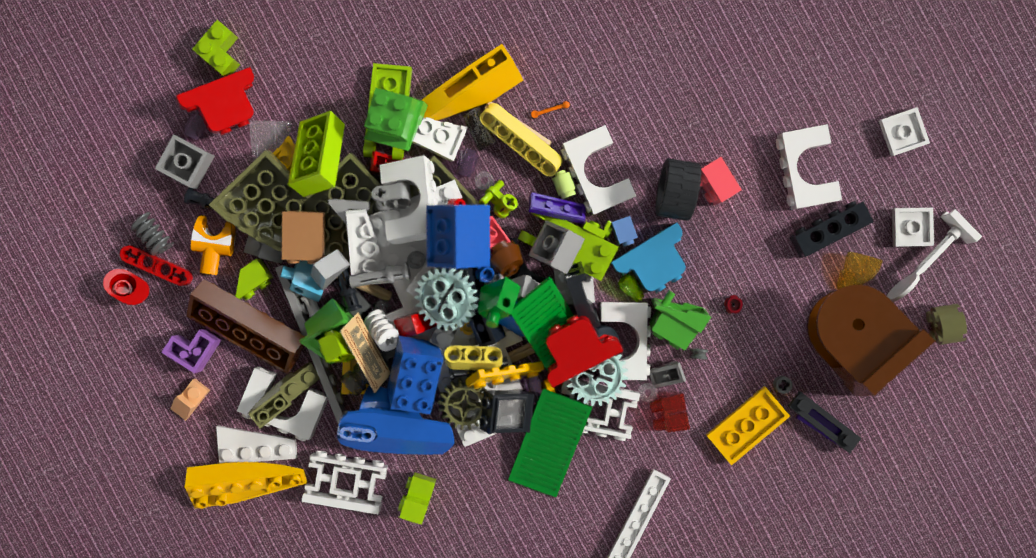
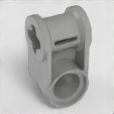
(393, 196)

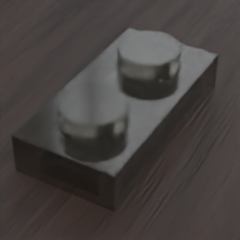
(482, 136)

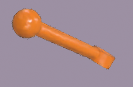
(535, 114)

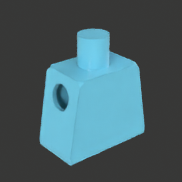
(301, 280)

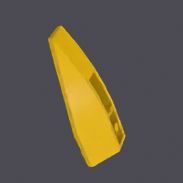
(474, 85)
(238, 482)

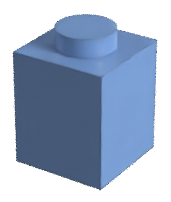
(624, 231)

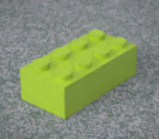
(316, 154)

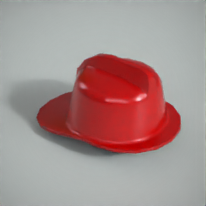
(126, 287)

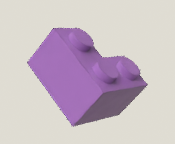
(192, 354)

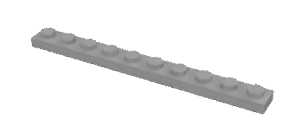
(328, 381)

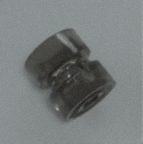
(355, 380)

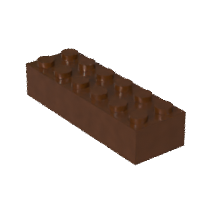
(245, 326)

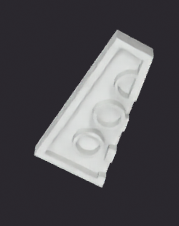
(440, 137)
(363, 245)
(249, 446)

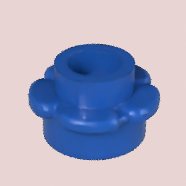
(487, 277)

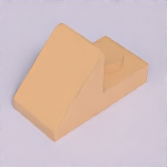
(189, 399)

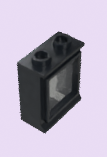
(506, 411)

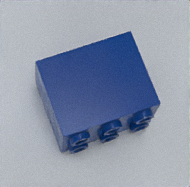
(458, 236)
(414, 375)

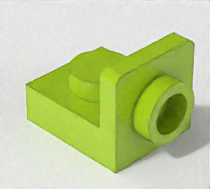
(594, 228)

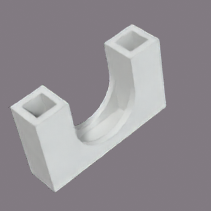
(415, 172)
(800, 192)
(596, 197)
(637, 317)
(301, 425)

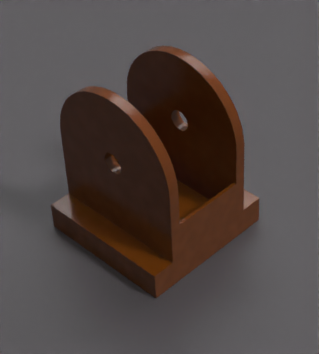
(864, 337)

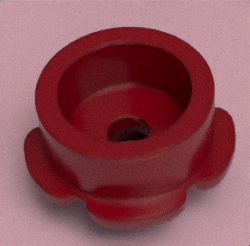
(733, 309)

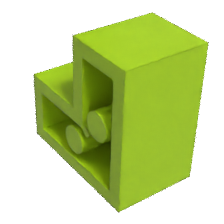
(213, 48)
(415, 504)

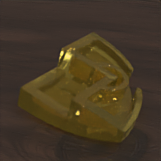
(858, 269)

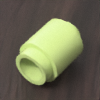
(564, 184)

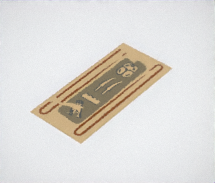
(365, 352)

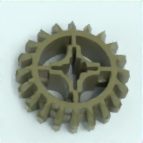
(446, 402)

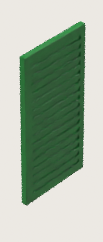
(538, 313)
(551, 443)

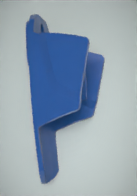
(392, 431)

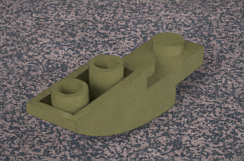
(282, 394)

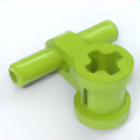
(499, 200)

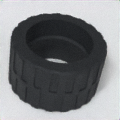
(678, 189)

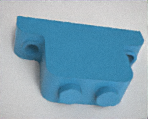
(654, 260)

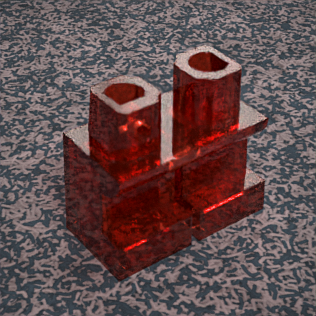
(673, 413)

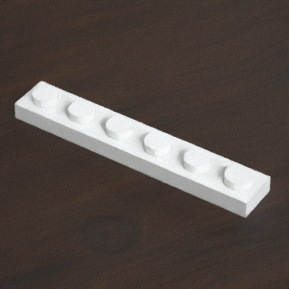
(639, 515)

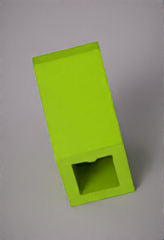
(251, 278)

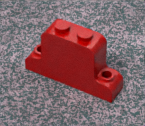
(221, 102)
(577, 349)

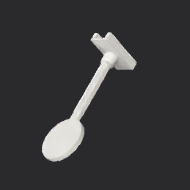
(959, 228)

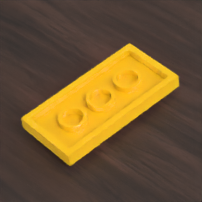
(747, 425)

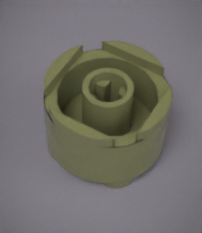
(947, 324)

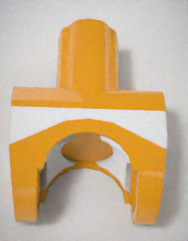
(212, 245)

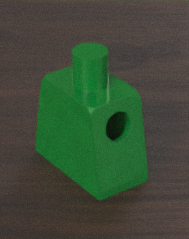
(498, 300)

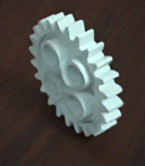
(461, 308)
(589, 391)

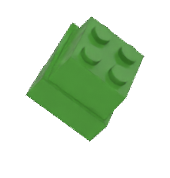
(394, 119)
(328, 318)
(677, 322)

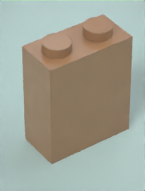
(303, 236)

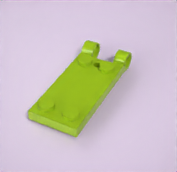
(392, 79)
(594, 254)

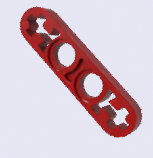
(157, 263)

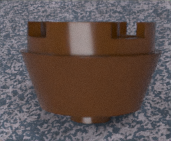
(506, 258)

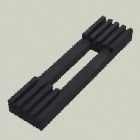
(802, 406)

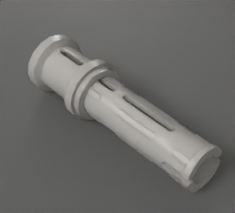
(388, 274)

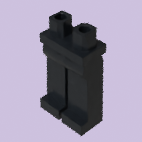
(583, 306)

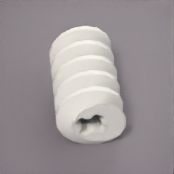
(381, 330)

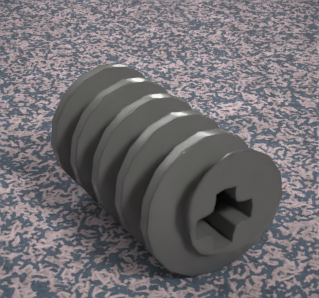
(150, 235)

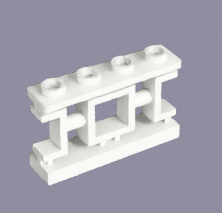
(594, 423)
(342, 497)

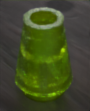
(631, 288)

